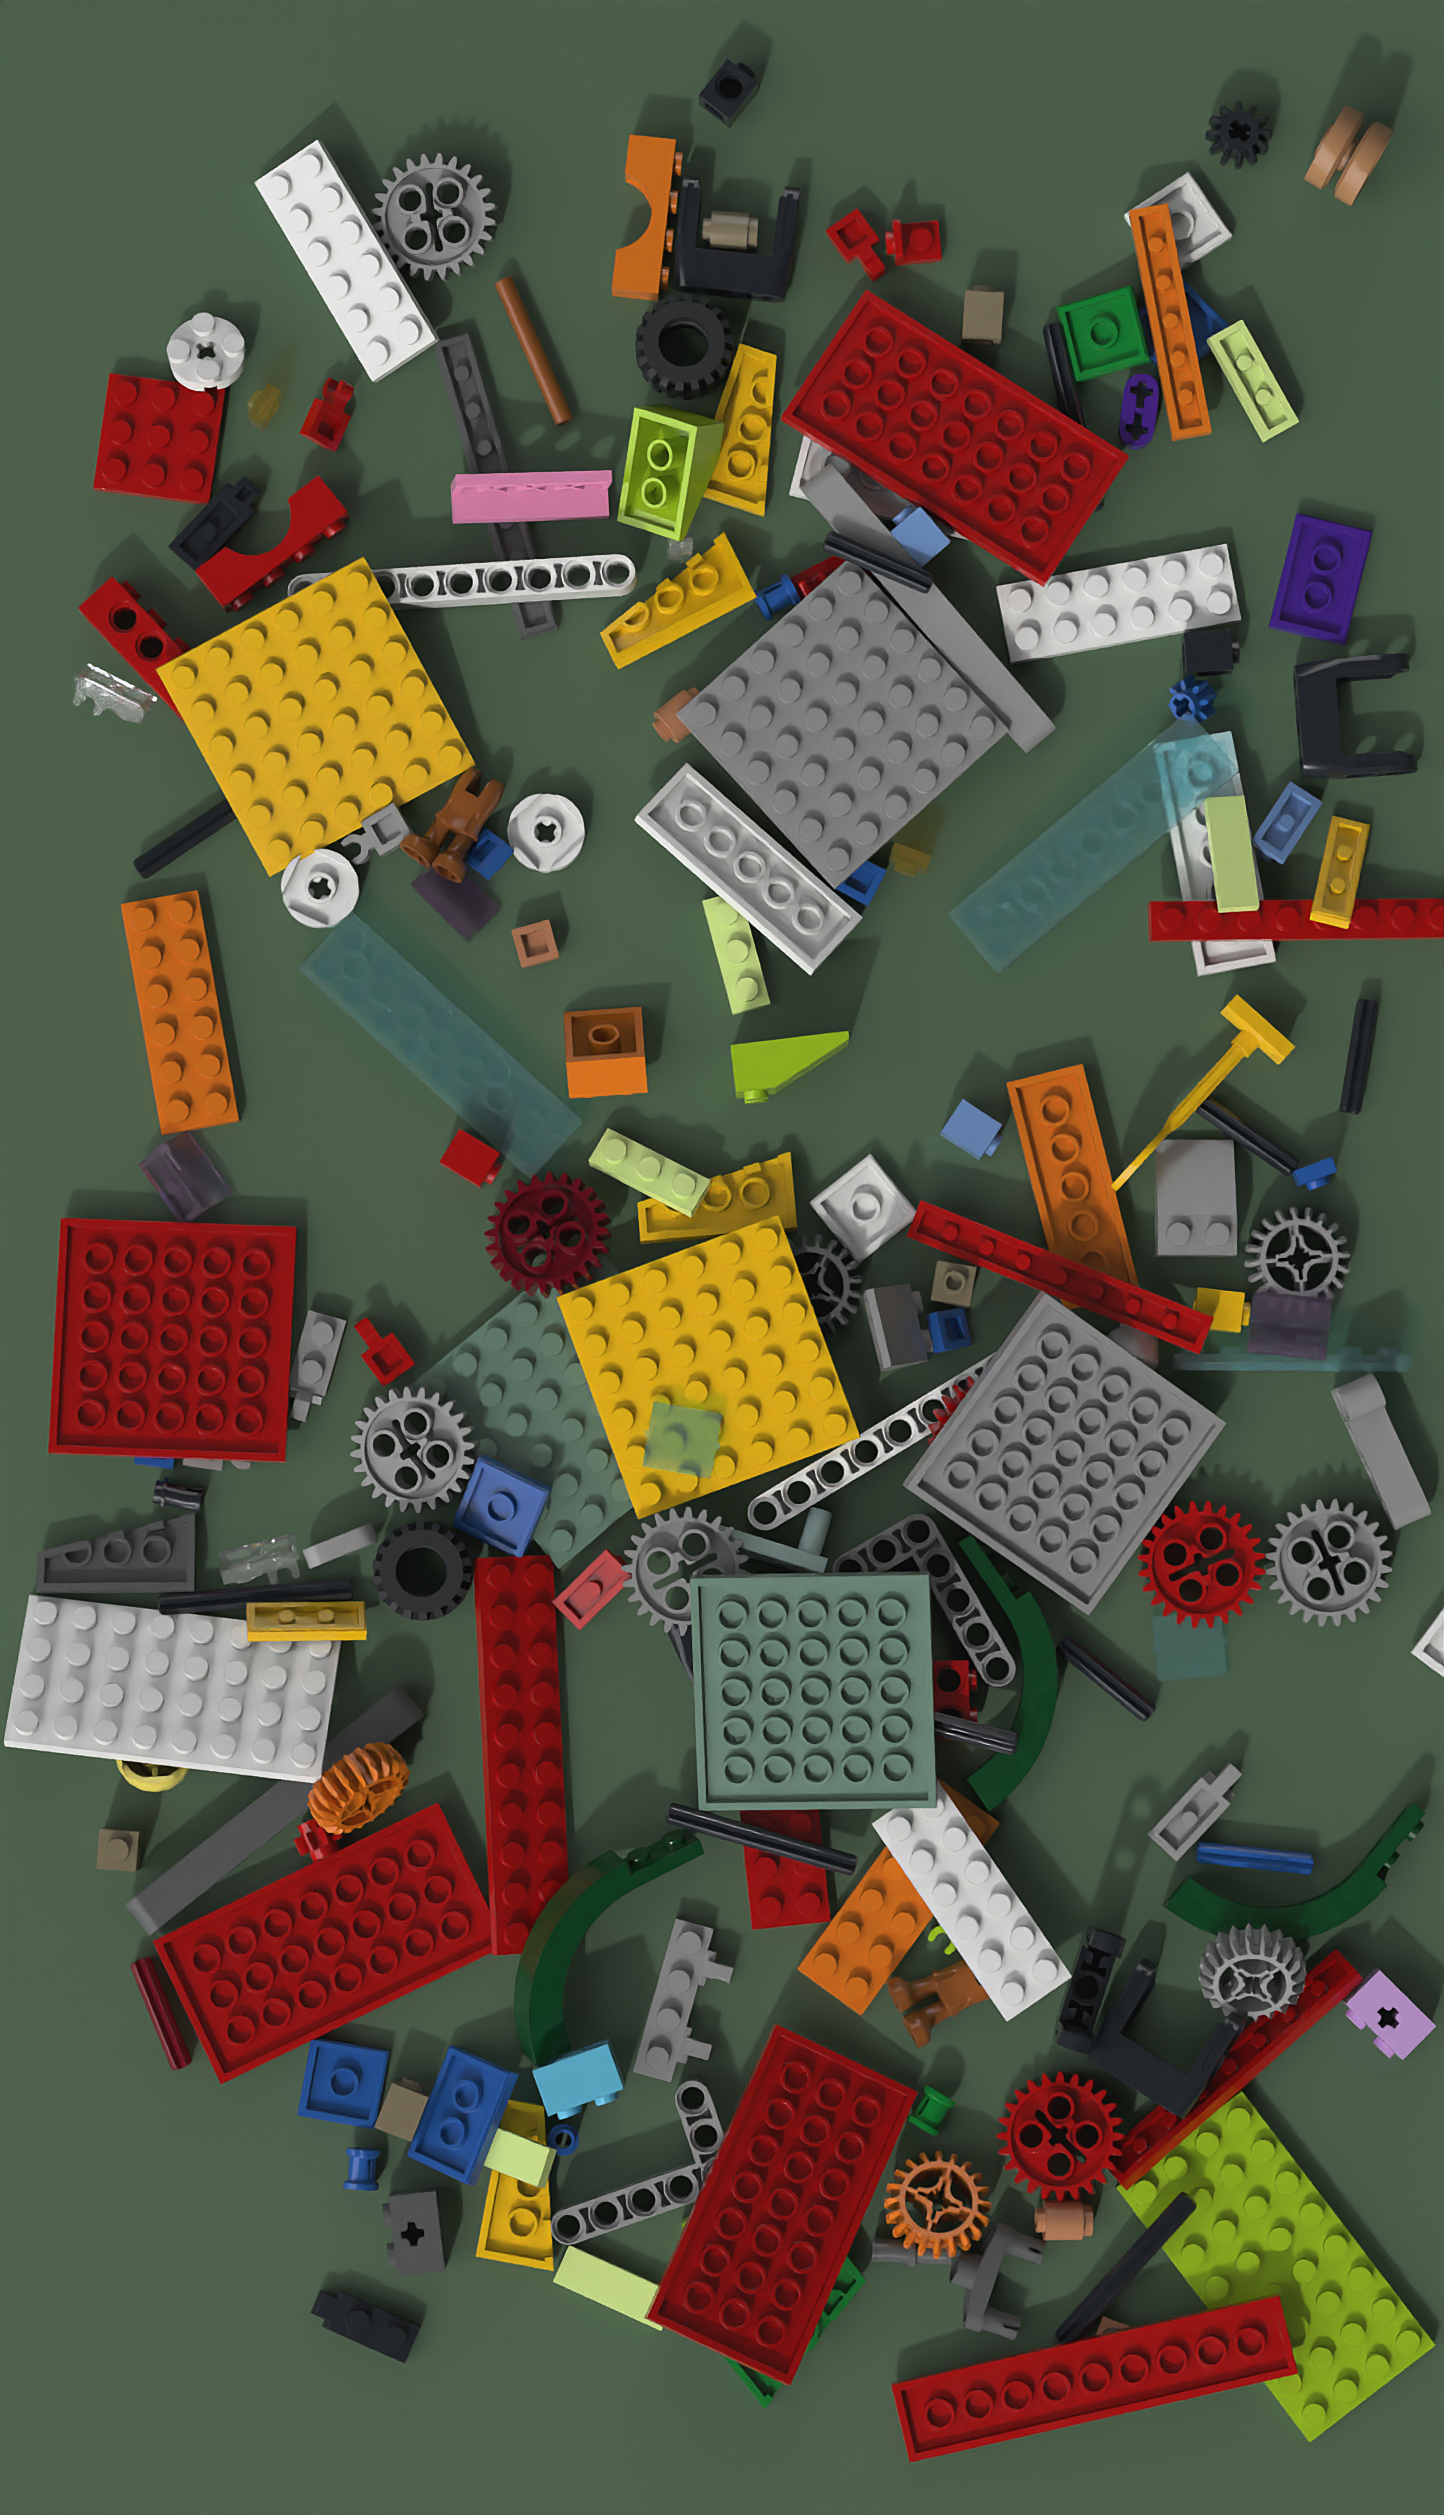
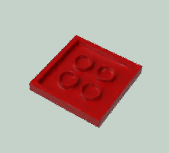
(159, 439)

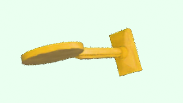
(1253, 1034)

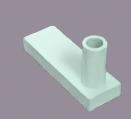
(801, 1560)

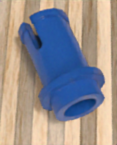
(567, 2148)

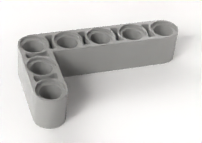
(940, 1588)
(658, 2183)

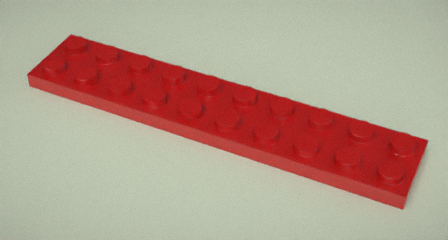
(520, 1742)
(1094, 2378)

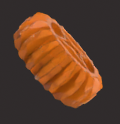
(358, 1788)
(951, 2208)

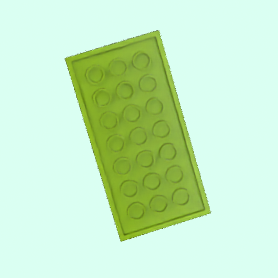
(1269, 2233)

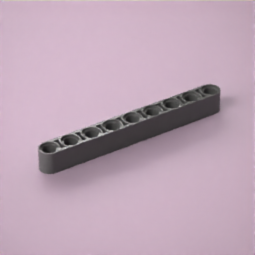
(263, 1818)

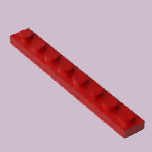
(1290, 921)
(1060, 1277)
(1251, 2054)

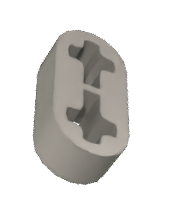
(340, 1545)

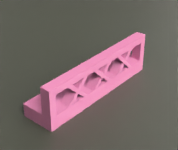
(530, 496)

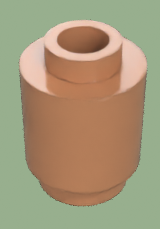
(667, 723)
(1064, 2220)

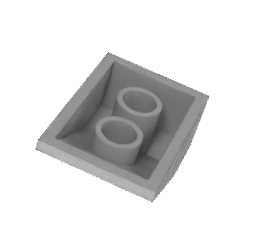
(1195, 1199)
(896, 1326)

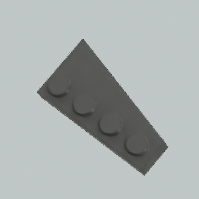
(129, 1561)

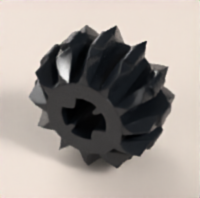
(1241, 122)

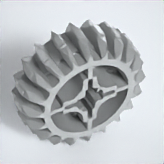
(1296, 1241)
(1253, 1960)

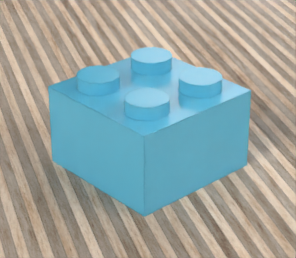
(579, 2078)

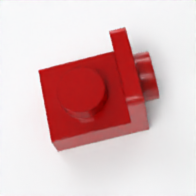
(913, 242)

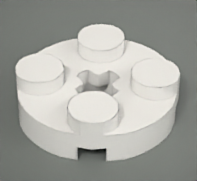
(202, 333)
(549, 810)
(327, 910)

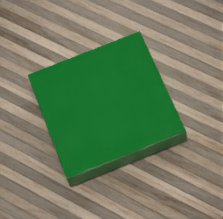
(1104, 334)

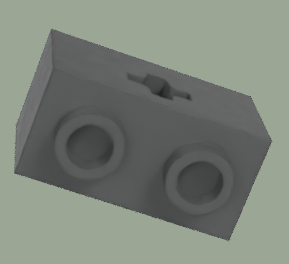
(424, 2209)

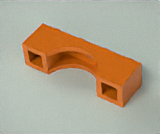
(640, 266)

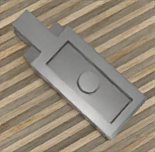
(314, 1362)
(1195, 1811)

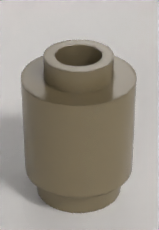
(730, 231)

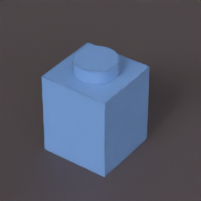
(919, 534)
(972, 1130)

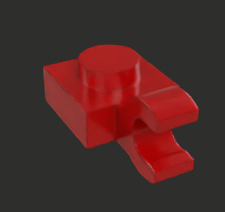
(855, 240)
(326, 419)
(386, 1355)

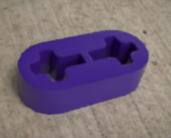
(1129, 410)

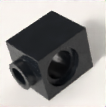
(725, 108)
(1209, 653)

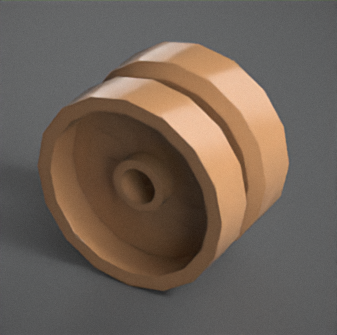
(1345, 153)

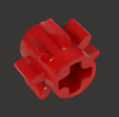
(316, 1840)

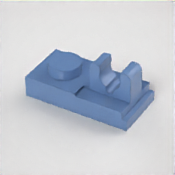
(1285, 824)

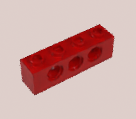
(102, 612)

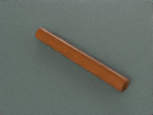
(534, 351)

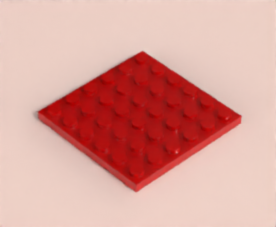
(173, 1340)

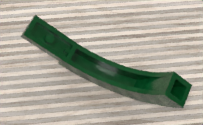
(1037, 1704)
(1310, 1917)
(564, 1924)

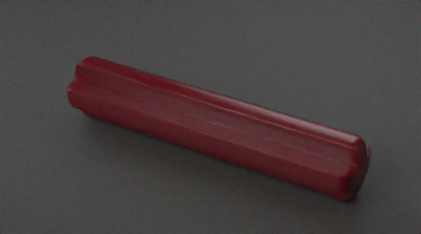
(161, 2013)

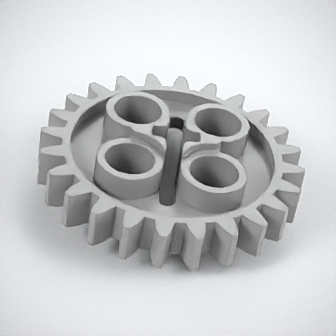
(468, 210)
(386, 1468)
(669, 1537)
(1359, 1548)

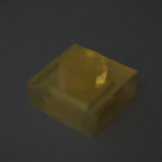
(264, 405)
(908, 860)

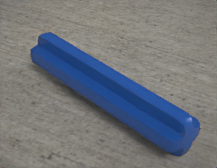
(1254, 1858)

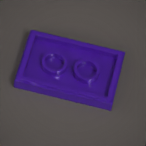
(1320, 579)

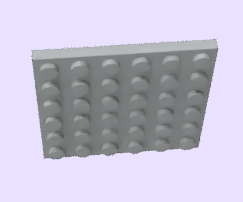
(842, 723)
(1064, 1453)

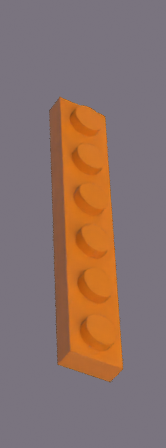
(1170, 322)

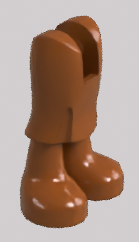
(463, 817)
(955, 1989)

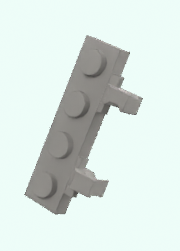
(666, 2030)

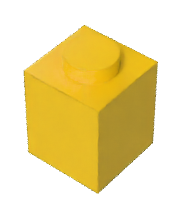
(1226, 1308)

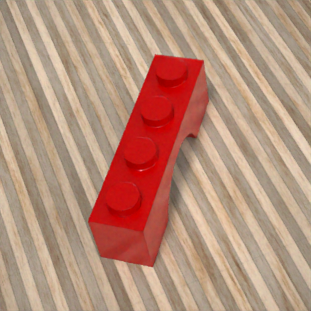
(237, 576)

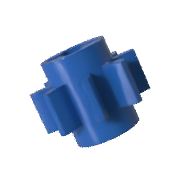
(1192, 697)

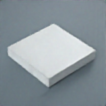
(1193, 219)
(864, 1208)

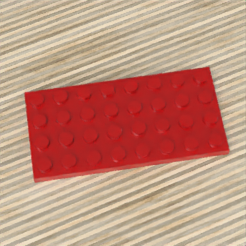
(954, 438)
(328, 1943)
(781, 2205)

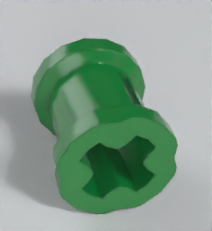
(931, 2110)

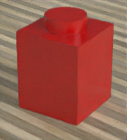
(472, 1159)

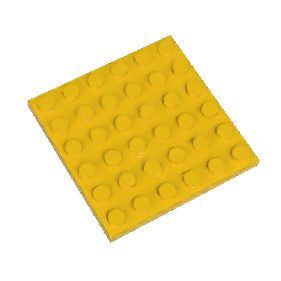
(315, 715)
(716, 1334)

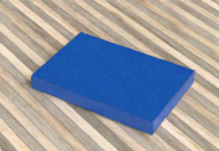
(462, 2115)

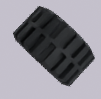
(691, 315)
(387, 1571)

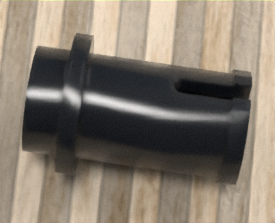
(177, 1495)

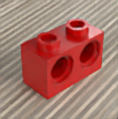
(959, 1697)

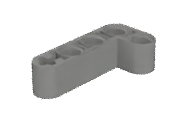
(1380, 1450)

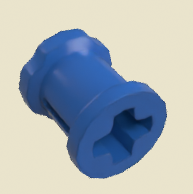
(776, 597)
(362, 2168)

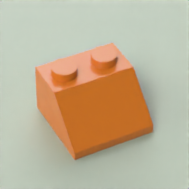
(605, 1052)

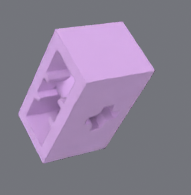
(1409, 2025)

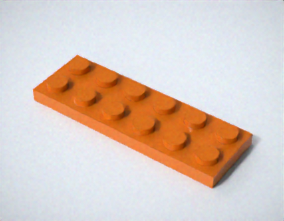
(180, 1012)
(1070, 1172)
(878, 1923)

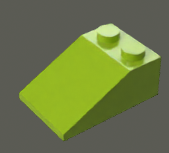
(668, 468)
(773, 1064)

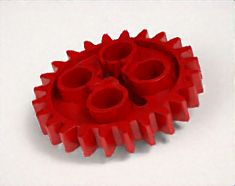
(1215, 1598)
(1085, 2111)

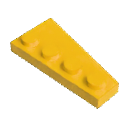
(745, 444)
(695, 597)
(729, 1205)
(516, 2212)

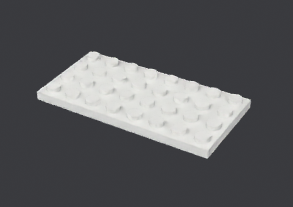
(170, 1691)

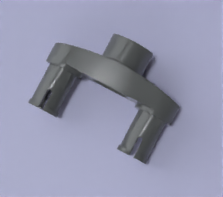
(979, 2273)

